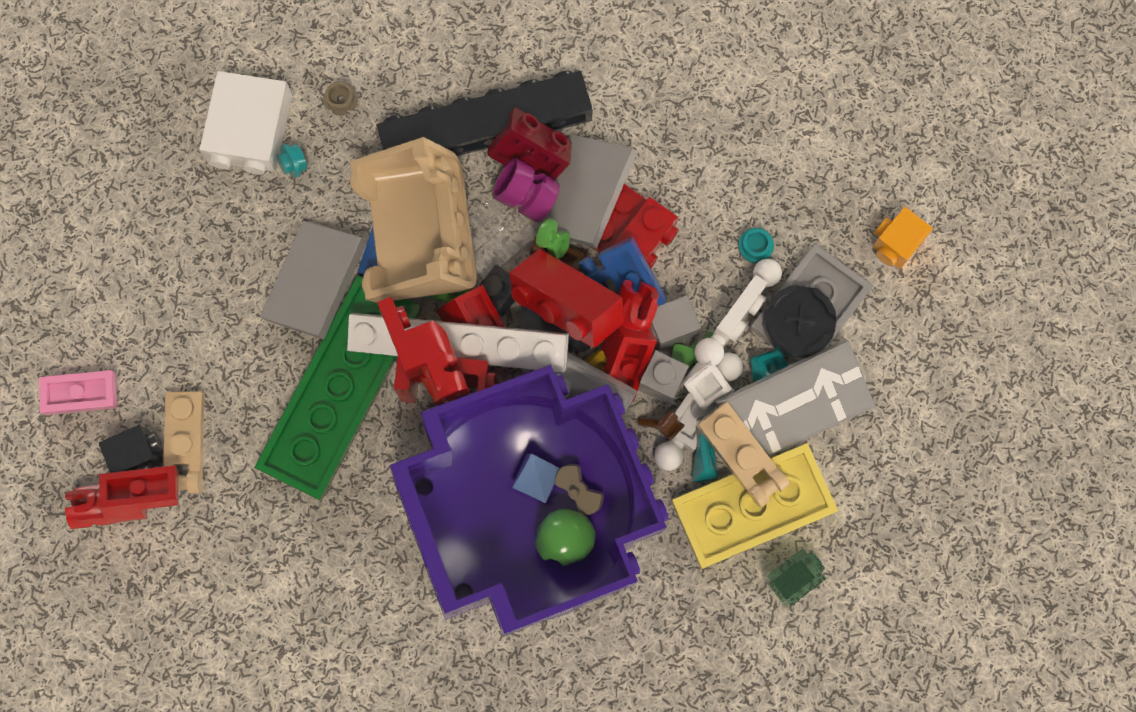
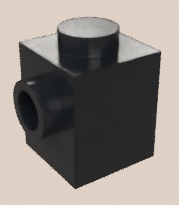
(132, 450)

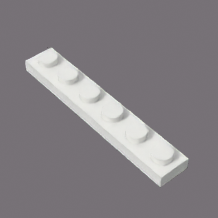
(478, 342)

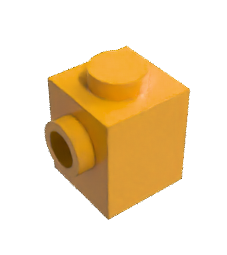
(900, 237)

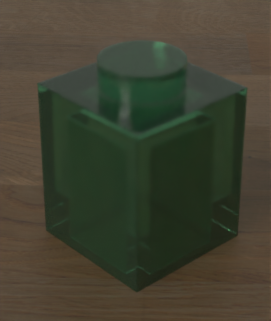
(796, 577)

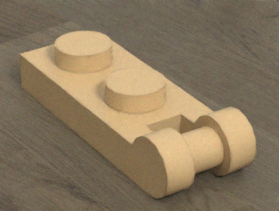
(185, 436)
(741, 453)

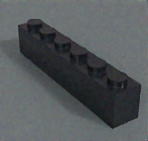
(475, 123)

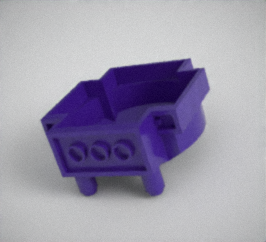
(482, 531)

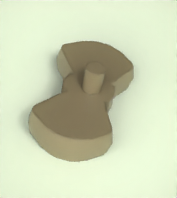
(570, 479)

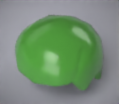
(565, 536)

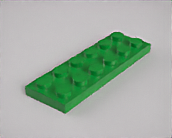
(329, 404)

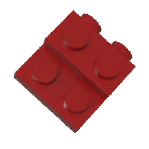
(644, 220)

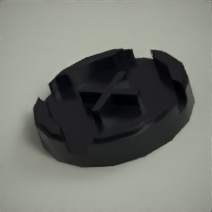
(799, 321)

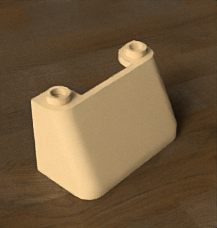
(416, 220)

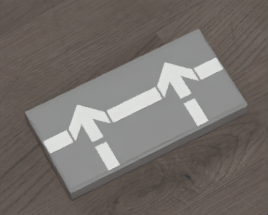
(802, 398)

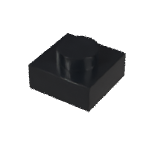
(498, 288)

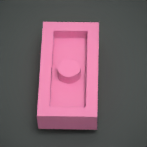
(78, 392)

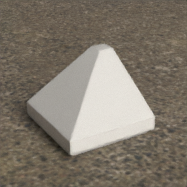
(706, 384)

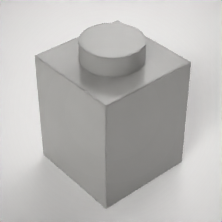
(675, 323)
(663, 378)

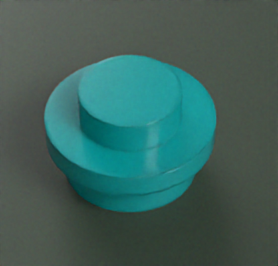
(291, 160)
(755, 245)

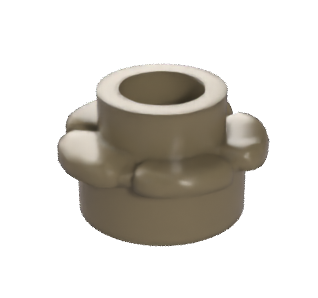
(337, 90)

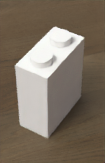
(245, 122)

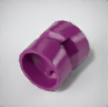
(522, 188)

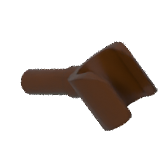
(668, 425)

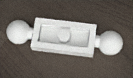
(766, 274)
(669, 454)

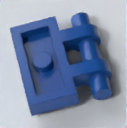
(622, 263)

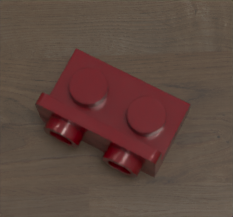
(533, 144)

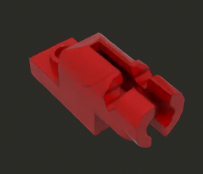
(633, 342)
(425, 352)
(122, 497)

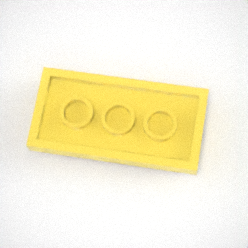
(725, 520)

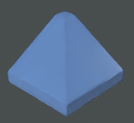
(536, 477)

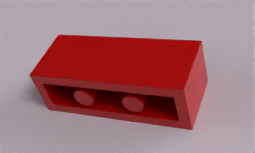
(566, 298)

